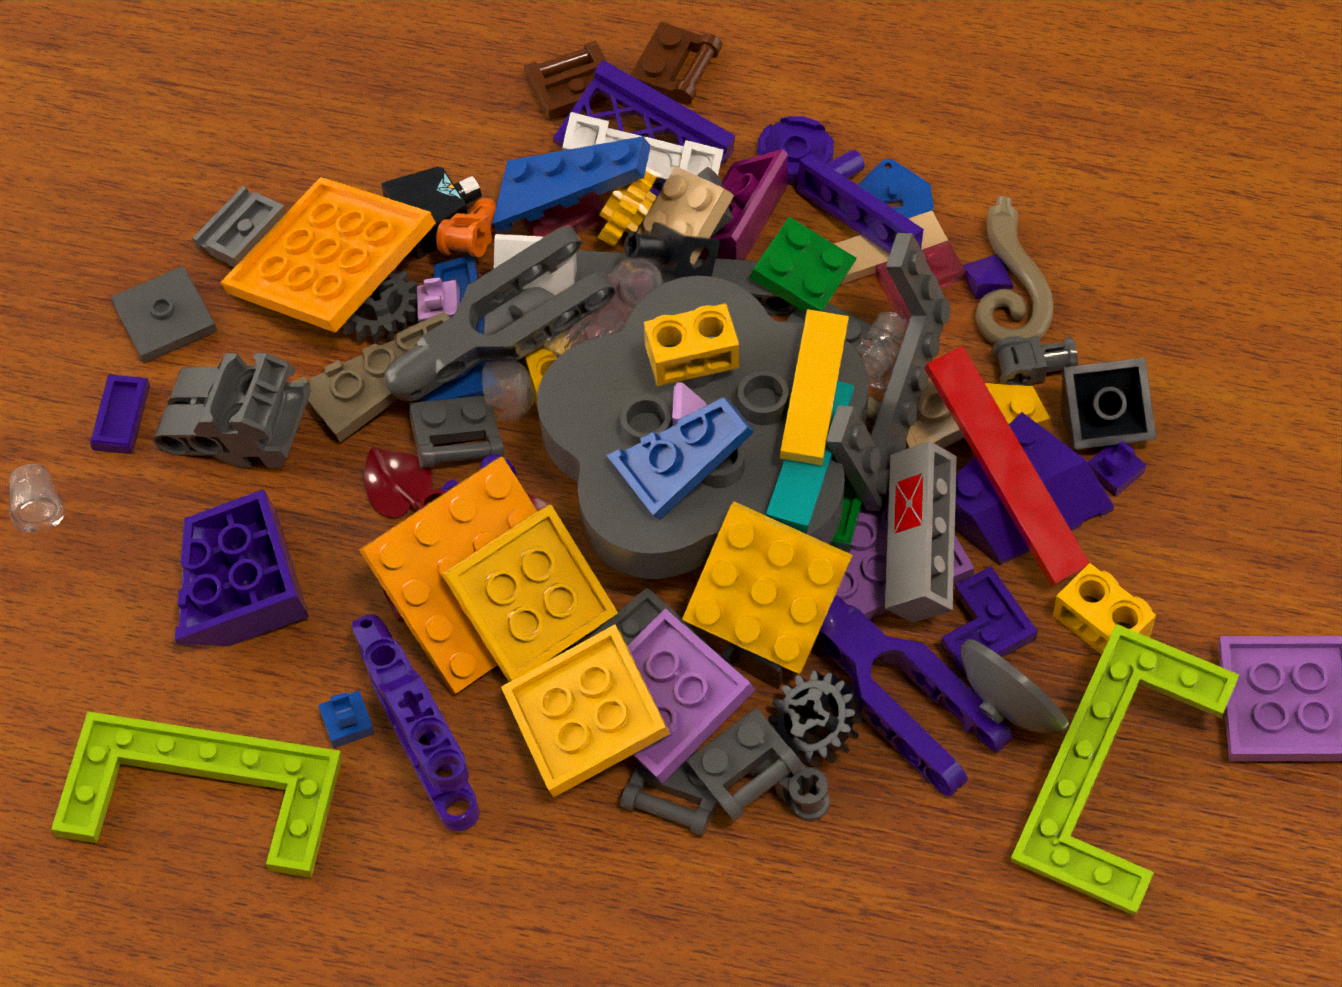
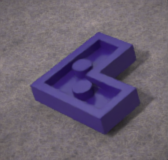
(996, 618)

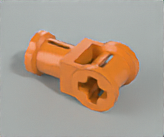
(468, 232)

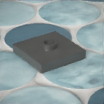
(163, 314)

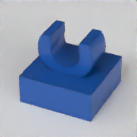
(346, 718)

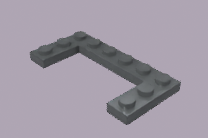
(866, 456)

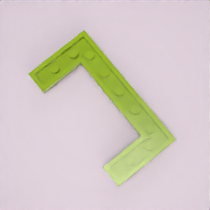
(113, 740)
(1047, 838)

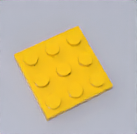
(767, 587)
(530, 593)
(585, 710)

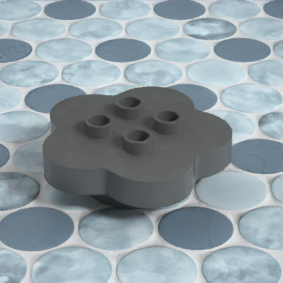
(607, 399)

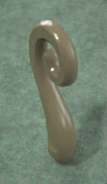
(1003, 238)

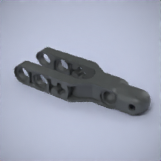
(458, 347)

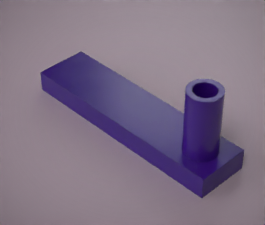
(835, 193)

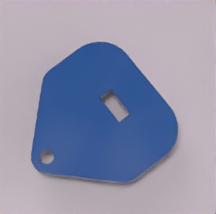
(899, 186)

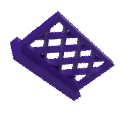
(653, 108)

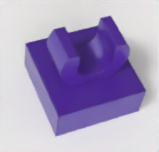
(1117, 467)

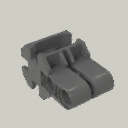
(232, 407)

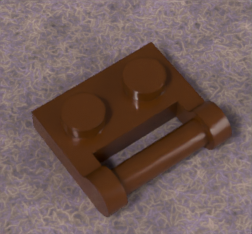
(666, 56)
(562, 91)

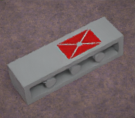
(921, 532)

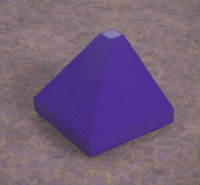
(986, 276)

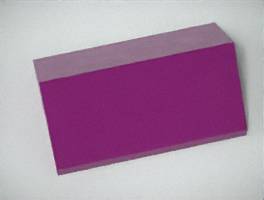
(756, 191)

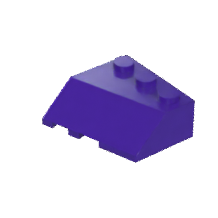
(236, 574)

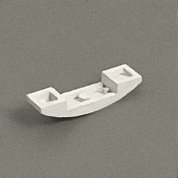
(662, 157)

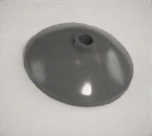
(1009, 692)

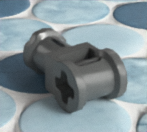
(1031, 359)
(793, 786)

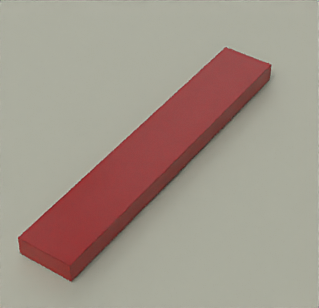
(1006, 465)

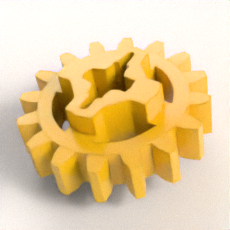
(627, 208)

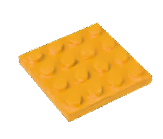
(328, 253)
(430, 542)

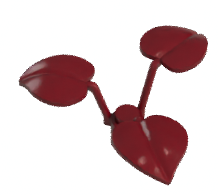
(398, 483)

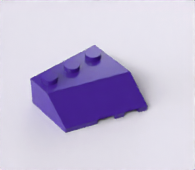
(1064, 473)

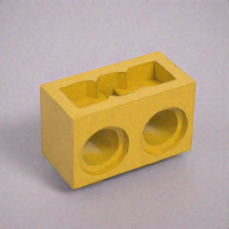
(693, 352)
(1097, 620)

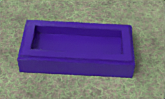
(120, 414)

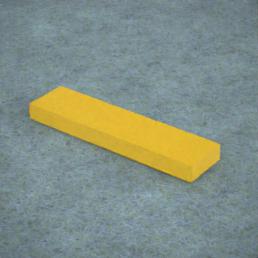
(814, 387)

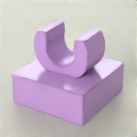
(437, 297)

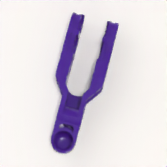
(855, 646)
(416, 721)

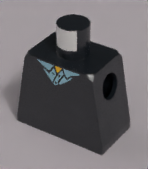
(435, 193)

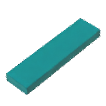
(800, 482)

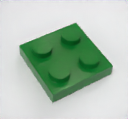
(802, 267)

